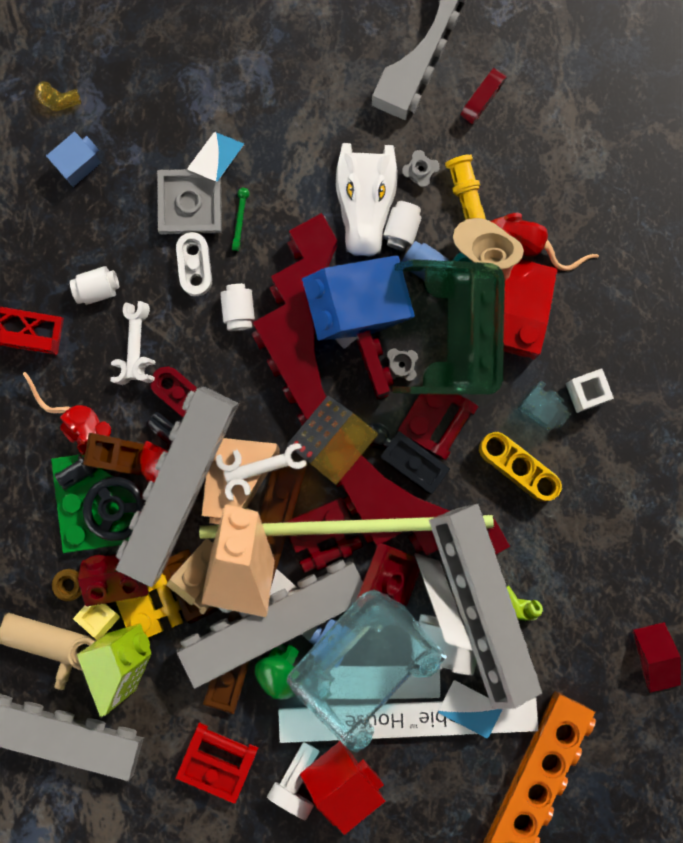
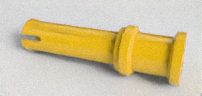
(466, 186)

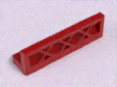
(26, 341)

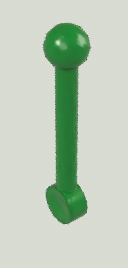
(243, 194)

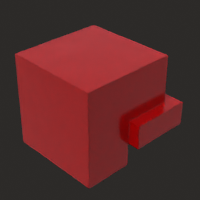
(343, 787)

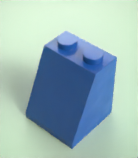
(357, 298)

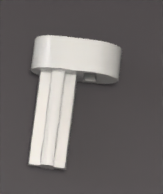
(285, 793)

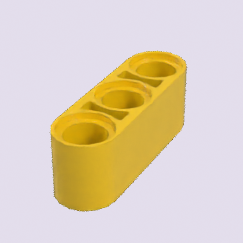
(535, 469)

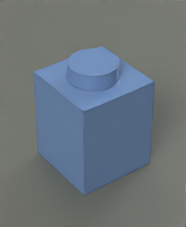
(74, 158)

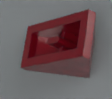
(658, 657)

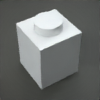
(589, 390)

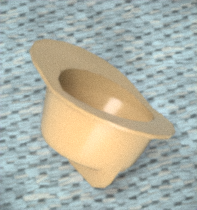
(487, 243)

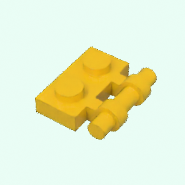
(143, 611)

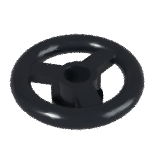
(101, 488)

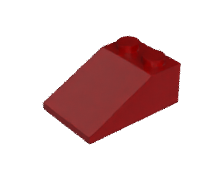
(527, 307)

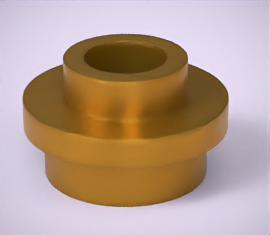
(58, 585)

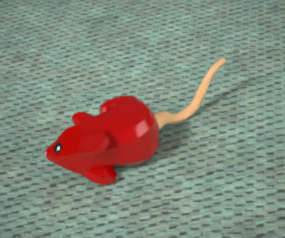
(533, 238)
(77, 420)

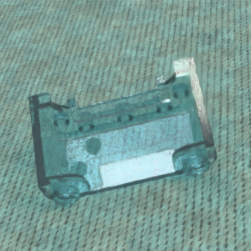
(363, 665)

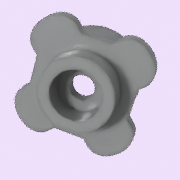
(423, 177)
(409, 359)

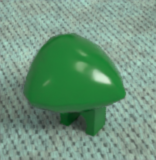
(274, 671)

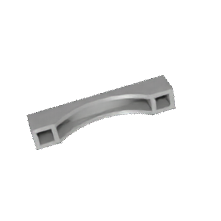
(401, 81)

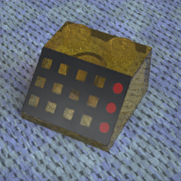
(333, 440)

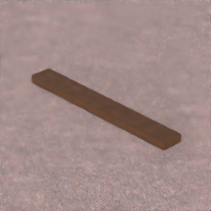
(276, 508)

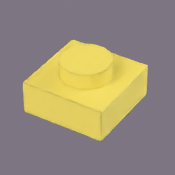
(96, 619)

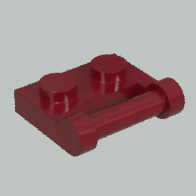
(426, 416)

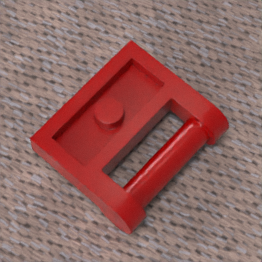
(214, 773)

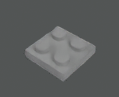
(188, 203)

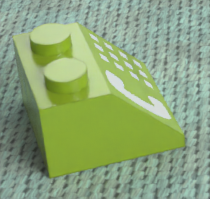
(115, 666)

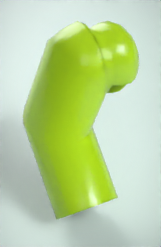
(525, 609)

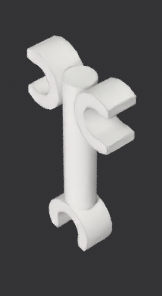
(135, 365)
(235, 473)

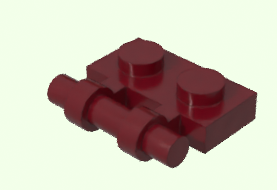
(331, 511)

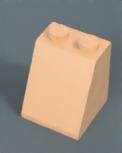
(215, 485)
(239, 564)

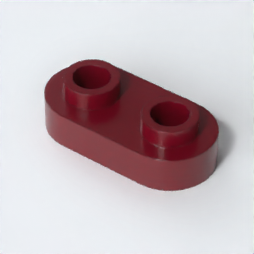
(177, 393)

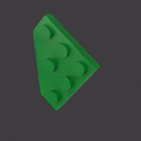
(73, 529)

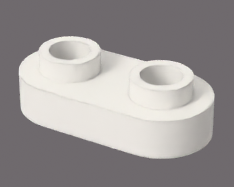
(194, 265)

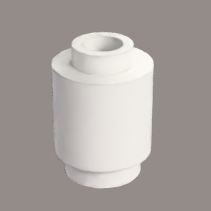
(402, 225)
(94, 285)
(237, 307)

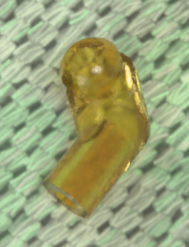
(54, 99)

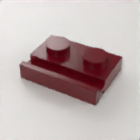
(379, 377)

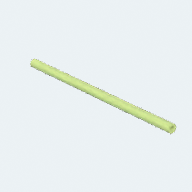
(341, 527)

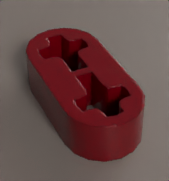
(483, 96)

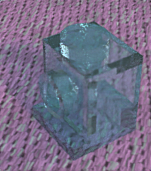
(545, 407)

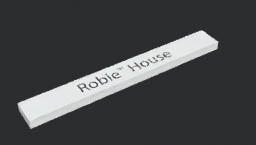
(403, 720)

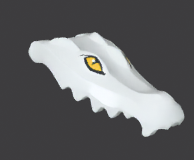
(365, 192)

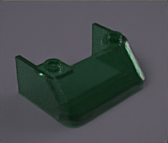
(474, 326)

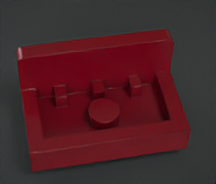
(104, 584)

